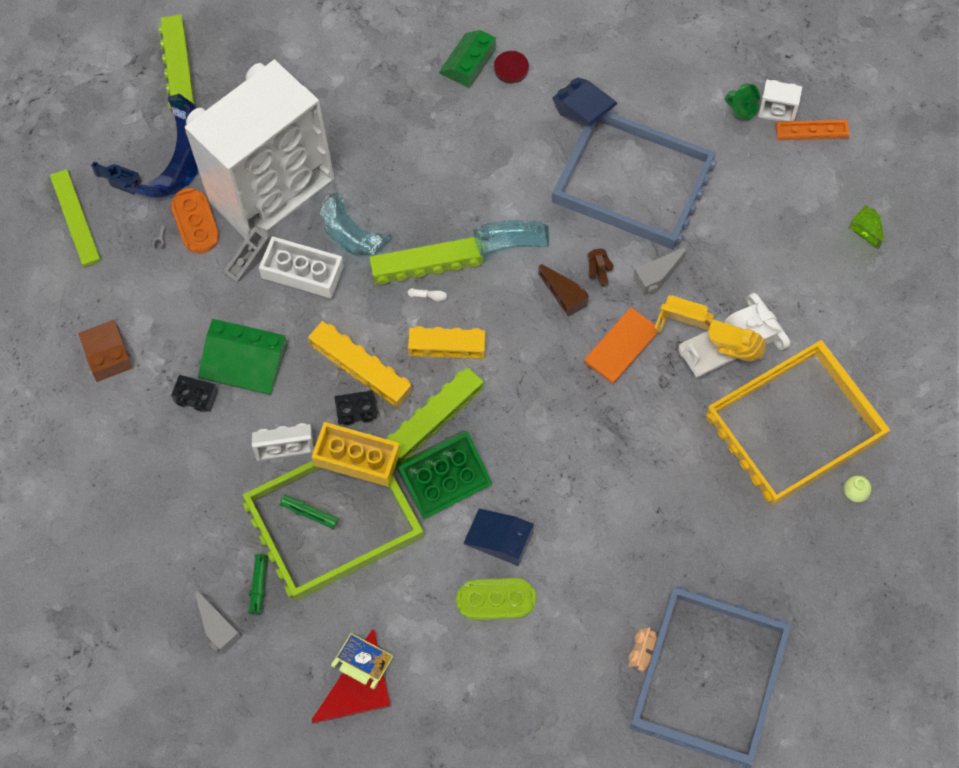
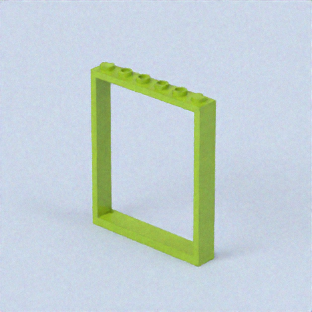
(298, 593)

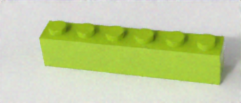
(176, 57)
(425, 260)
(437, 412)

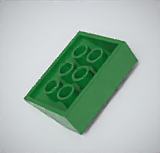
(242, 356)
(443, 474)

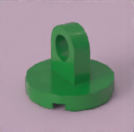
(744, 101)

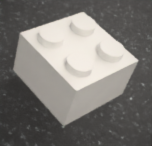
(779, 101)

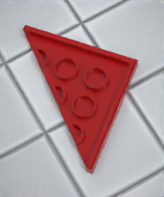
(353, 697)

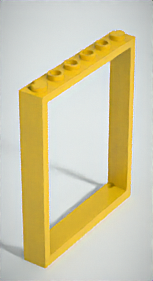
(845, 383)

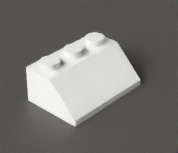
(282, 442)

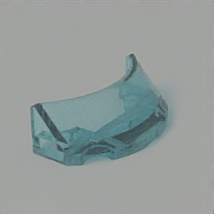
(346, 232)
(511, 234)

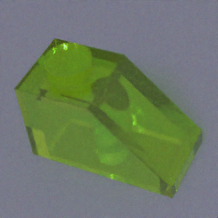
(868, 226)

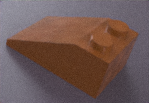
(105, 351)

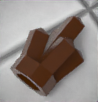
(598, 264)

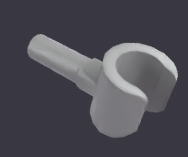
(160, 238)

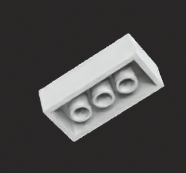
(301, 267)

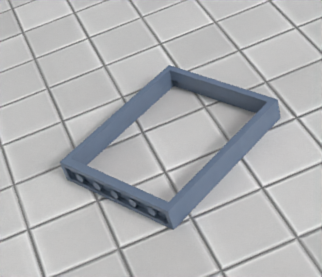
(618, 220)
(691, 742)

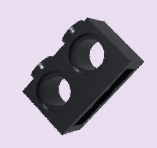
(196, 390)
(354, 402)

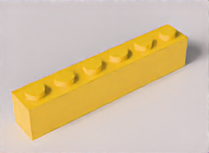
(360, 364)

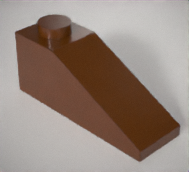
(565, 291)

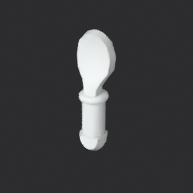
(435, 295)

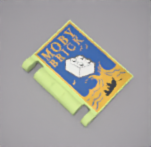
(362, 660)

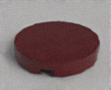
(511, 66)

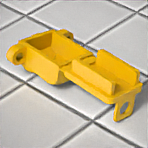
(728, 339)

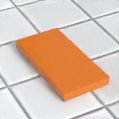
(621, 345)

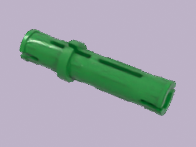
(310, 512)
(258, 584)

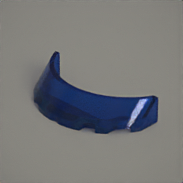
(182, 166)

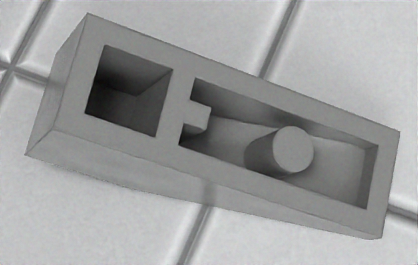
(249, 254)
(655, 273)
(217, 629)

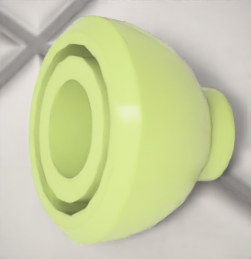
(857, 488)

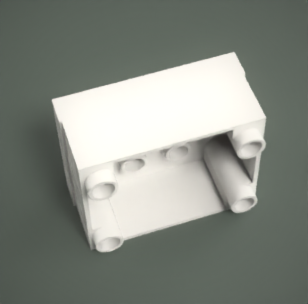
(261, 149)

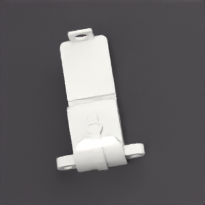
(703, 356)

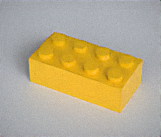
(356, 454)

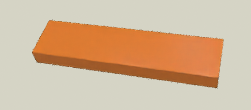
(812, 130)

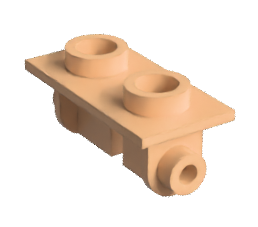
(639, 657)

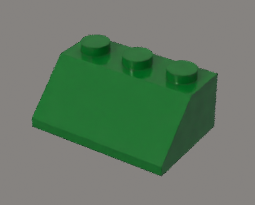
(469, 57)

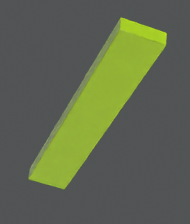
(75, 218)

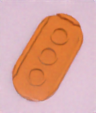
(195, 221)

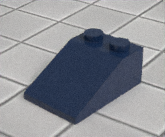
(583, 101)
(499, 535)

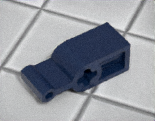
(117, 176)

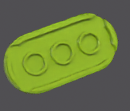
(496, 599)

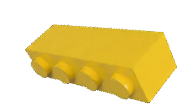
(446, 342)

